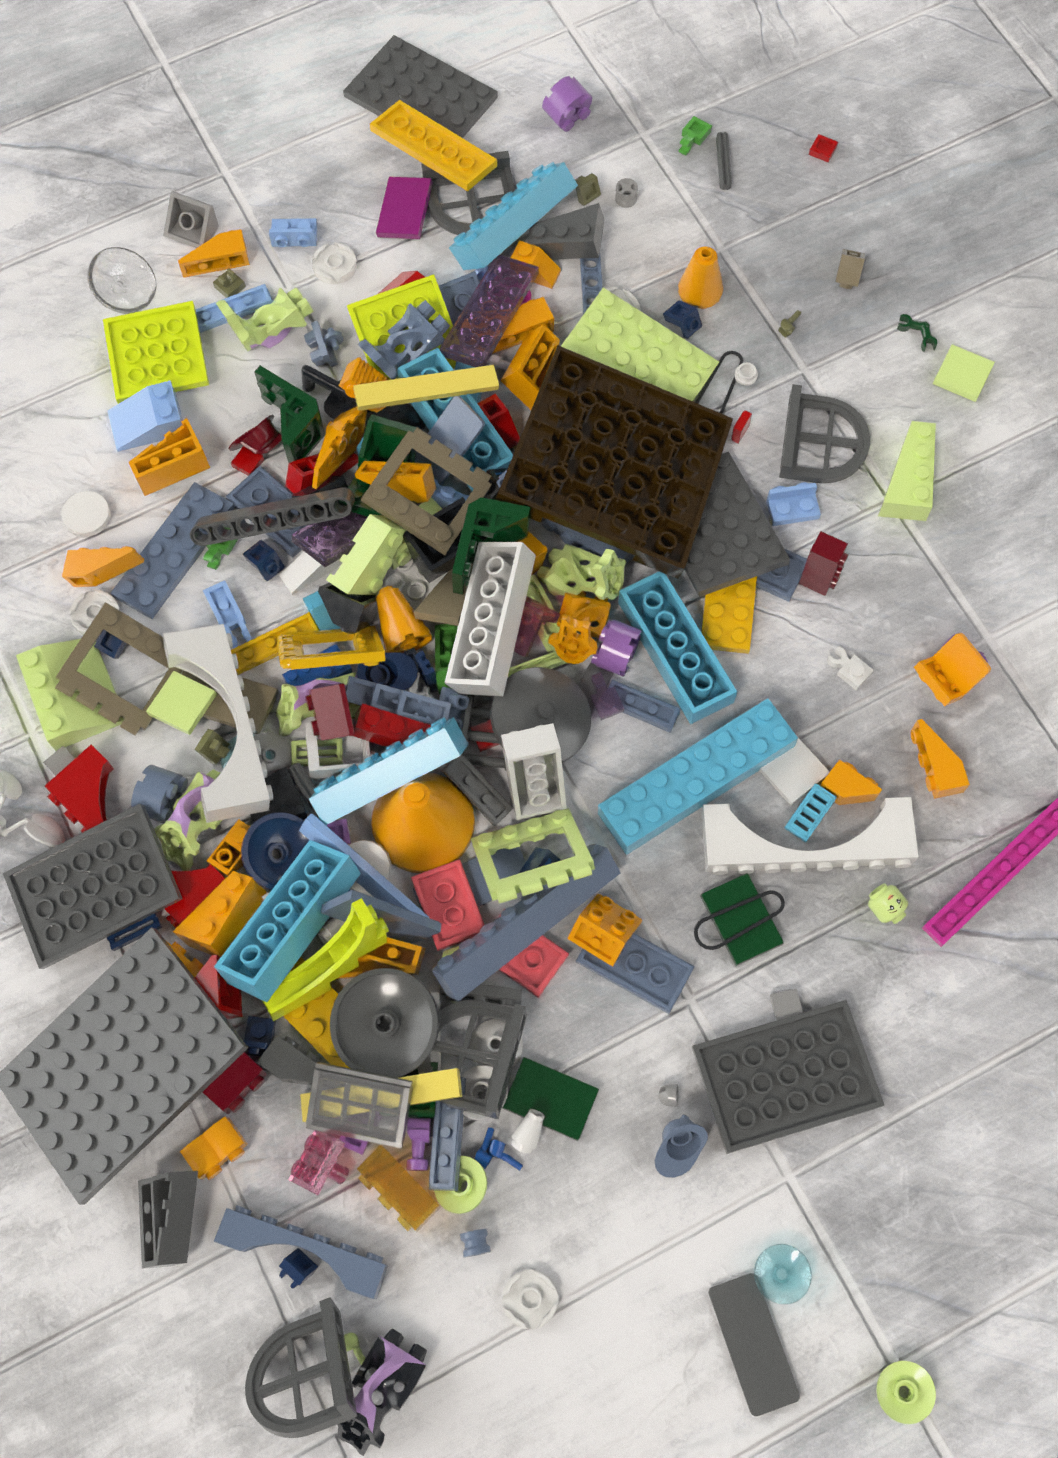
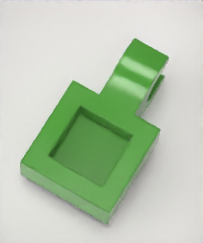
(694, 132)
(215, 551)

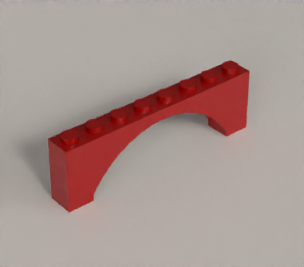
(83, 793)

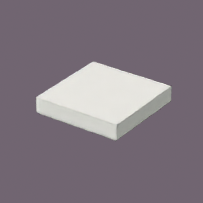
(795, 772)

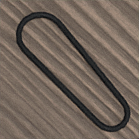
(712, 375)
(745, 930)

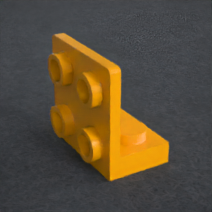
(604, 928)

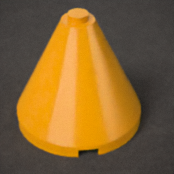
(423, 823)

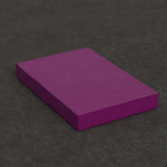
(404, 207)

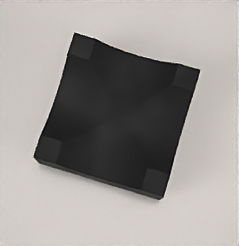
(284, 796)

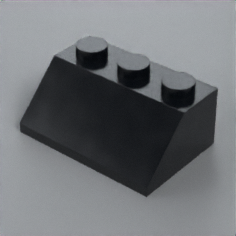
(426, 558)

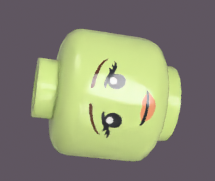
(888, 903)

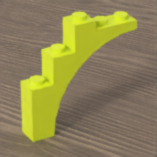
(340, 955)

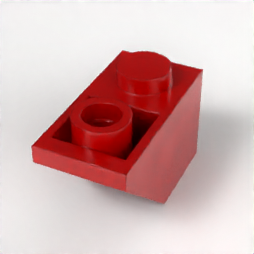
(500, 419)

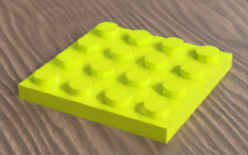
(380, 312)
(155, 349)

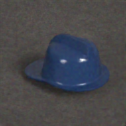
(396, 671)

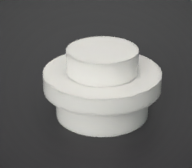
(746, 374)

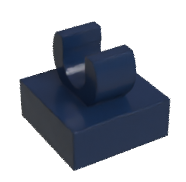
(297, 1267)

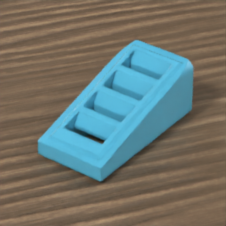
(821, 794)

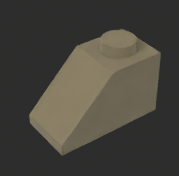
(850, 268)

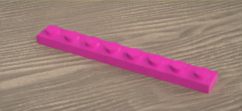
(994, 876)

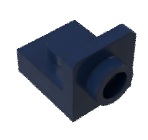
(685, 317)
(264, 560)
(110, 645)
(259, 1034)

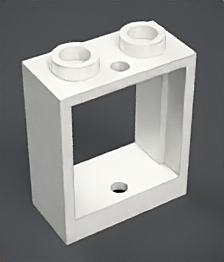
(313, 759)

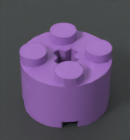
(567, 103)
(617, 647)

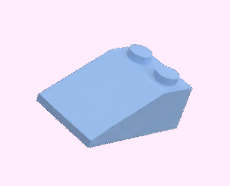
(145, 416)

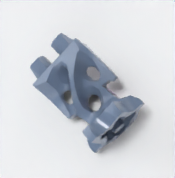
(418, 339)

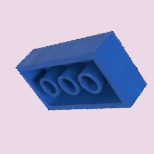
(303, 676)

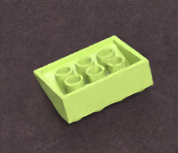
(60, 716)

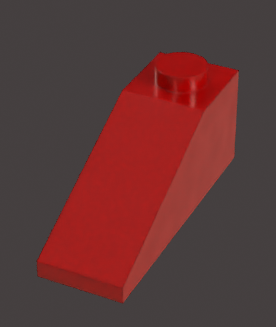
(301, 471)

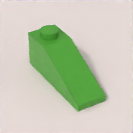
(444, 642)

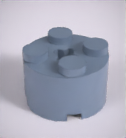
(159, 792)

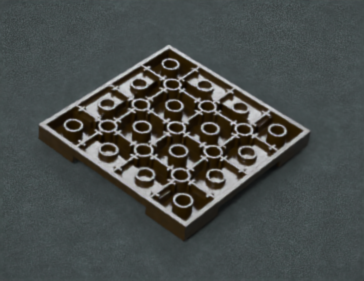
(617, 460)

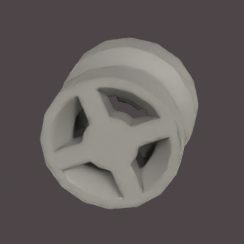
(623, 188)

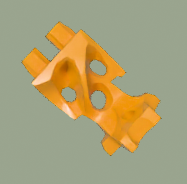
(578, 615)

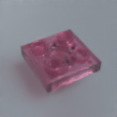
(318, 1162)

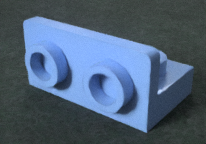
(293, 232)
(793, 504)

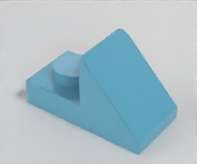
(318, 611)

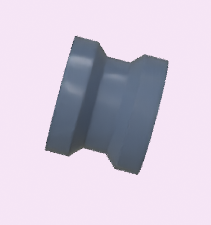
(475, 1243)

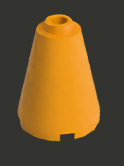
(702, 279)
(398, 622)

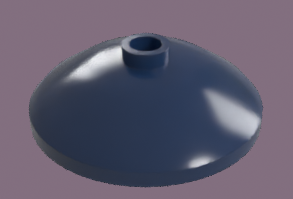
(267, 834)

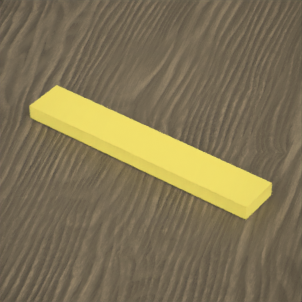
(425, 387)
(426, 1088)

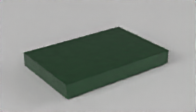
(756, 941)
(554, 1094)

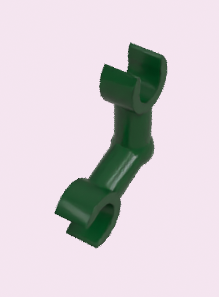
(924, 327)

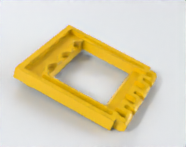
(366, 643)

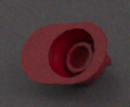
(259, 439)

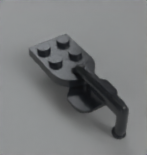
(340, 402)

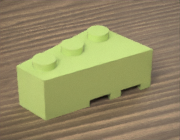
(369, 558)

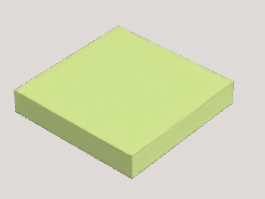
(963, 373)
(181, 703)

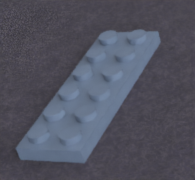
(169, 553)

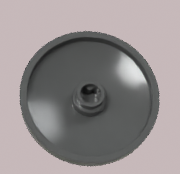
(543, 698)
(384, 1023)

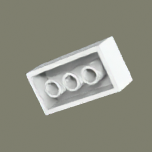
(534, 771)

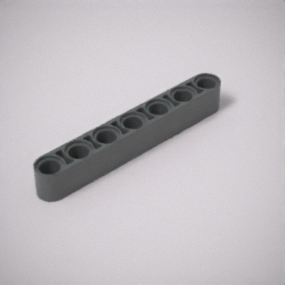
(280, 509)

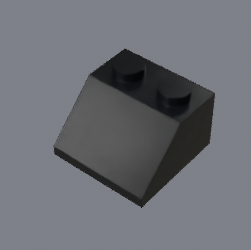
(348, 610)

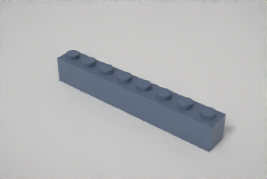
(520, 927)

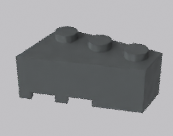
(570, 234)
(166, 1217)

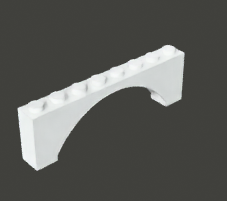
(241, 784)
(736, 848)

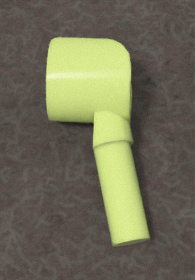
(352, 1343)

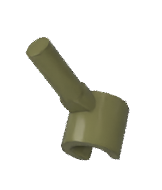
(786, 324)

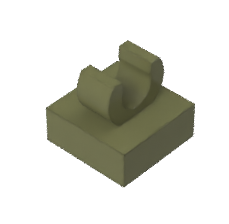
(587, 188)
(229, 283)
(212, 747)

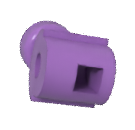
(420, 1133)

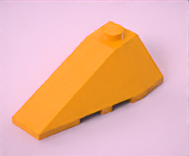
(339, 443)

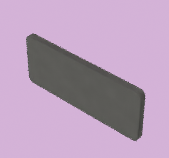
(753, 1345)

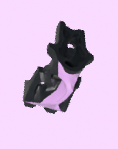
(391, 1366)

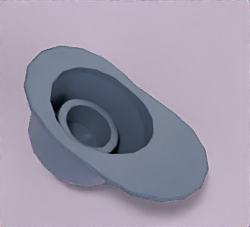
(680, 1147)

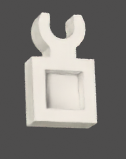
(851, 670)

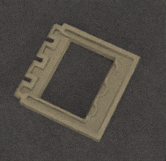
(410, 515)
(92, 693)

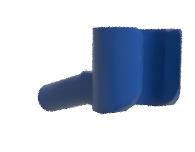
(496, 1150)
(482, 1156)

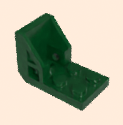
(299, 414)
(378, 444)
(490, 519)

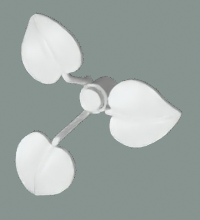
(39, 826)

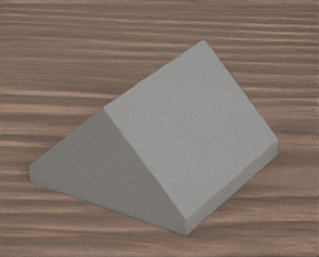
(189, 220)

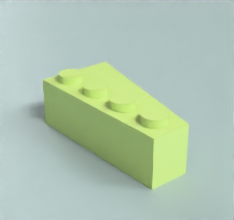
(912, 480)

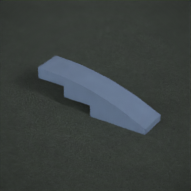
(396, 701)

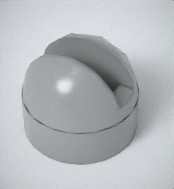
(669, 1095)

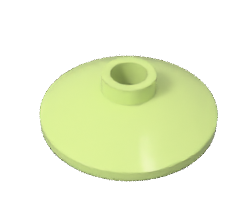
(465, 1201)
(919, 1399)

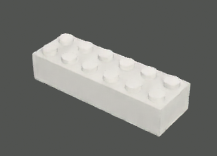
(490, 618)

